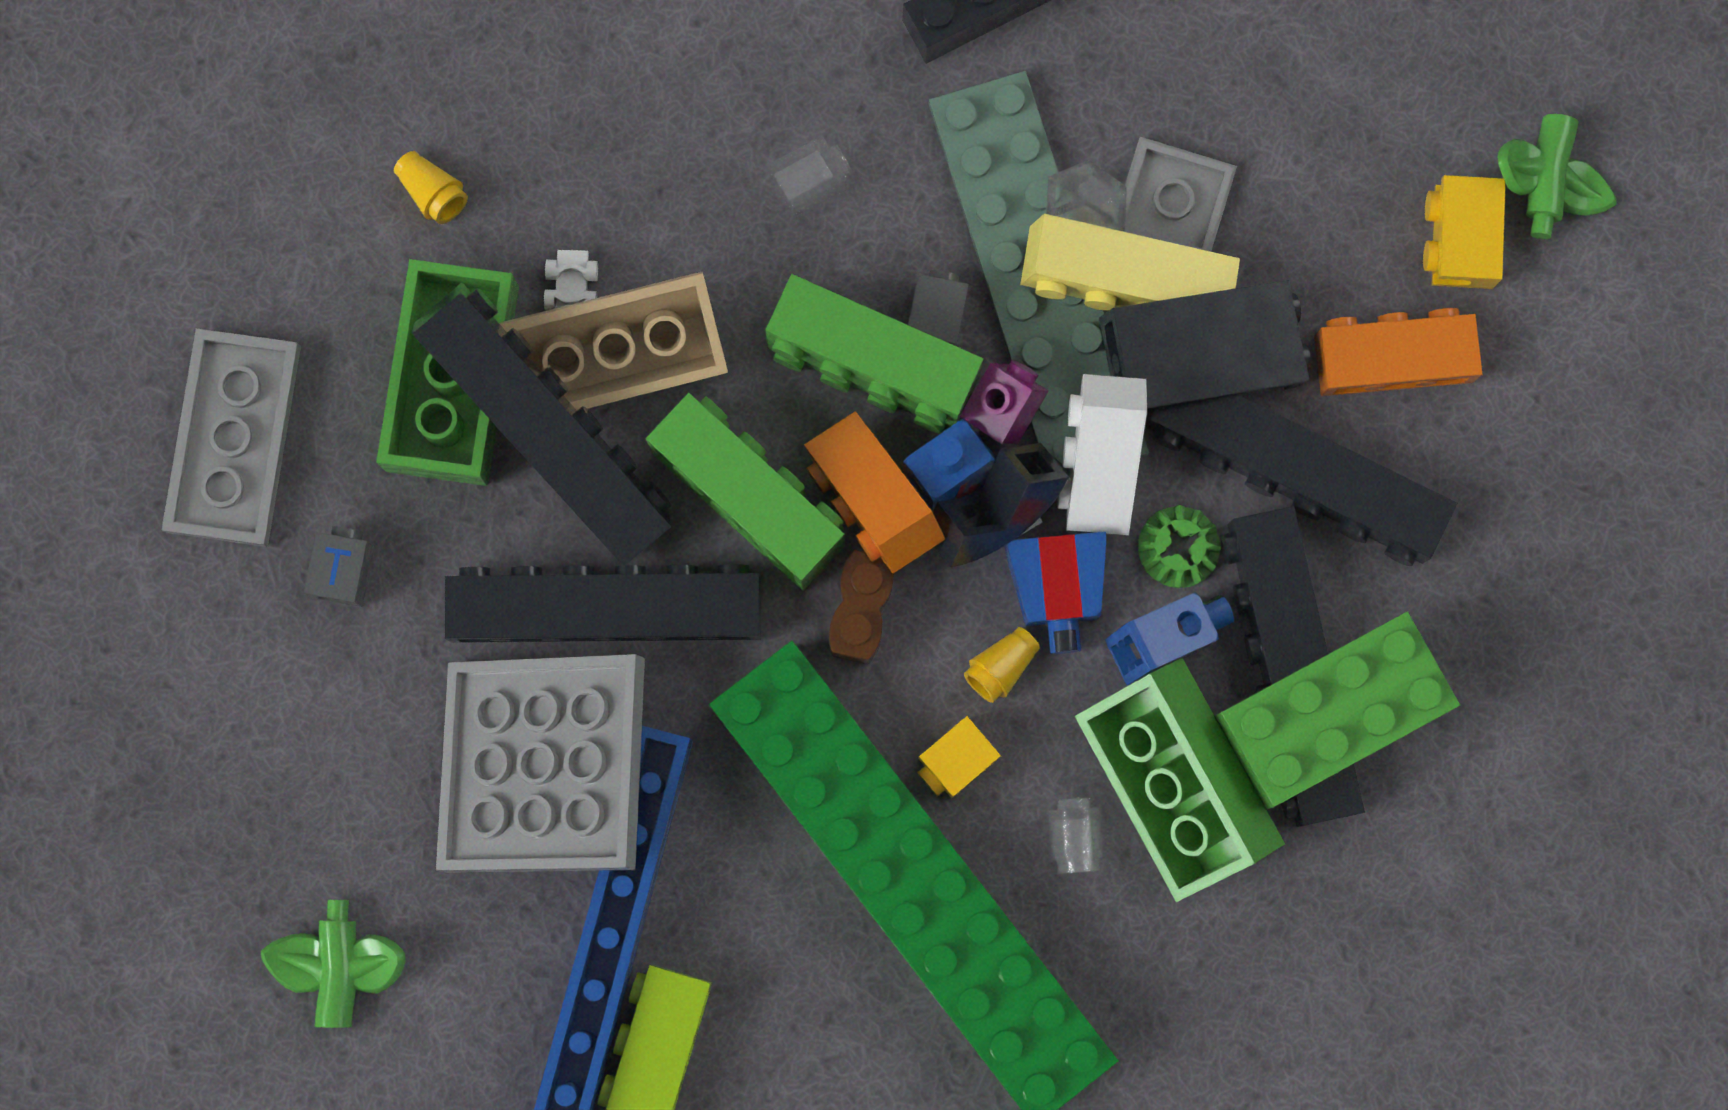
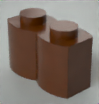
(857, 621)

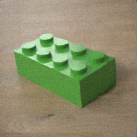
(872, 354)
(428, 417)
(746, 491)
(1337, 710)
(1179, 780)

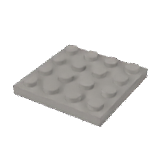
(541, 765)

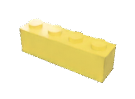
(1117, 266)

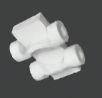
(572, 273)

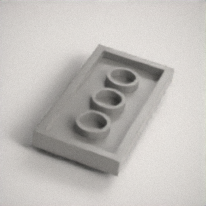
(231, 437)

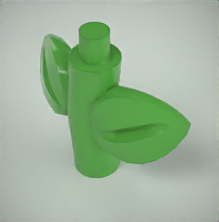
(1552, 178)
(334, 965)

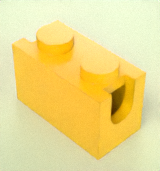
(1466, 232)

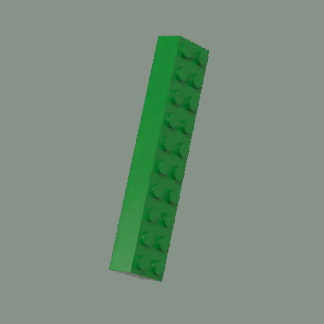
(913, 882)

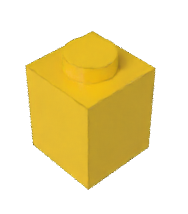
(956, 759)

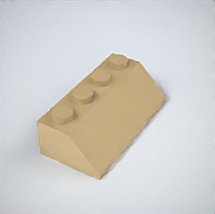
(628, 341)

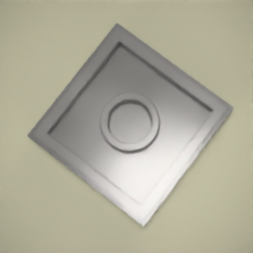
(1176, 194)

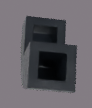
(1013, 498)

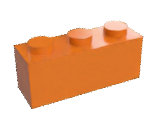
(1397, 352)
(872, 493)

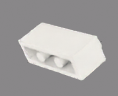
(1103, 453)

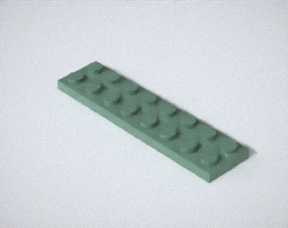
(1001, 179)

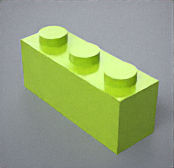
(657, 1042)

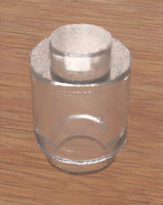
(1076, 836)

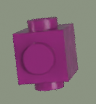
(1005, 401)

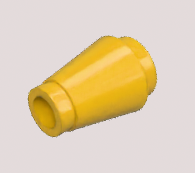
(431, 188)
(1001, 665)

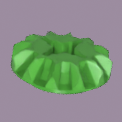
(1173, 570)

